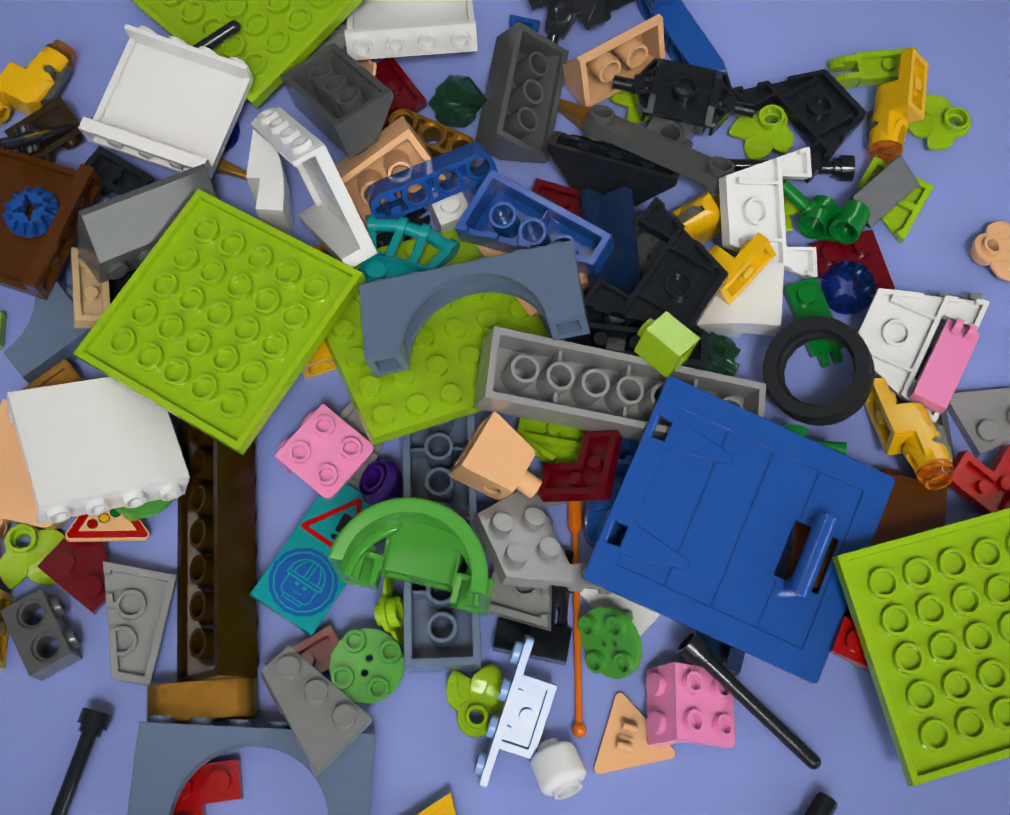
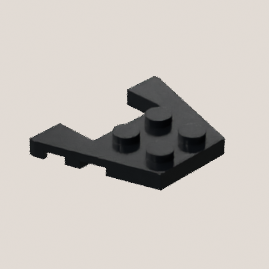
(815, 107)
(679, 280)

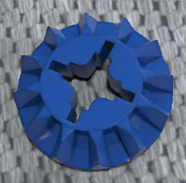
(41, 218)

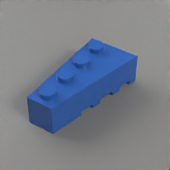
(516, 218)

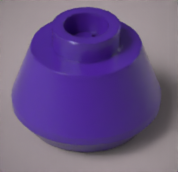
(381, 482)

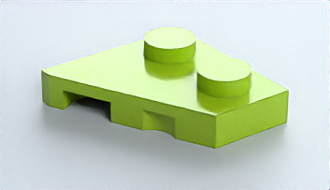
(904, 214)
(552, 441)

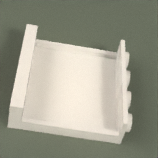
(410, 28)
(170, 102)
(334, 216)
(95, 448)

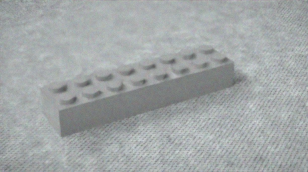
(587, 384)

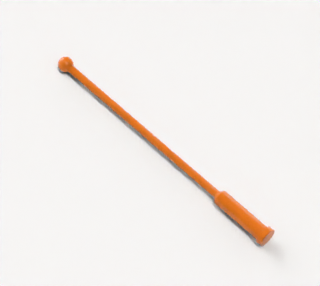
(575, 528)

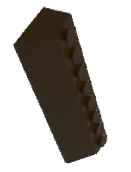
(216, 561)

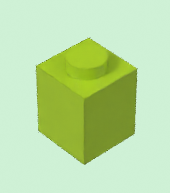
(665, 343)

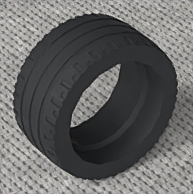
(795, 336)

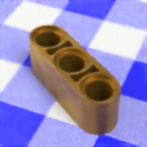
(431, 130)
(205, 699)

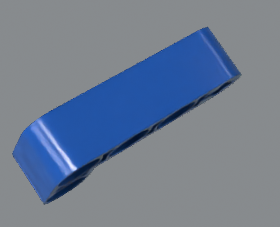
(682, 35)
(432, 187)

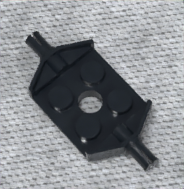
(658, 95)

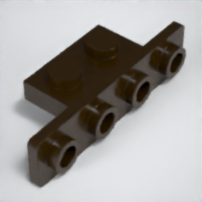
(49, 116)

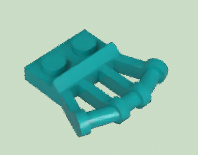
(388, 265)

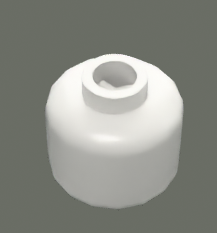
(558, 768)

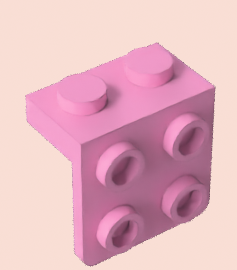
(324, 452)
(688, 707)

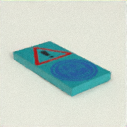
(301, 579)

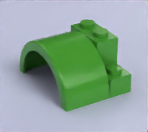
(421, 548)

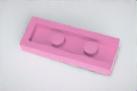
(945, 365)

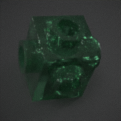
(457, 101)
(722, 355)

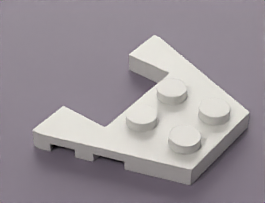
(755, 203)
(901, 329)

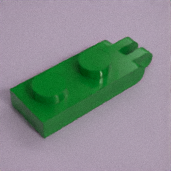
(808, 300)

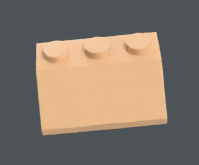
(592, 74)
(393, 152)

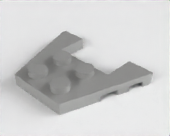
(526, 547)

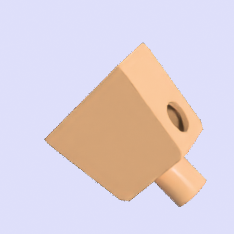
(496, 461)

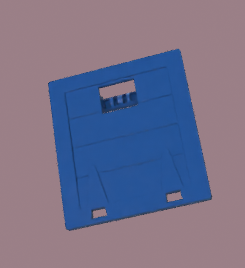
(714, 518)

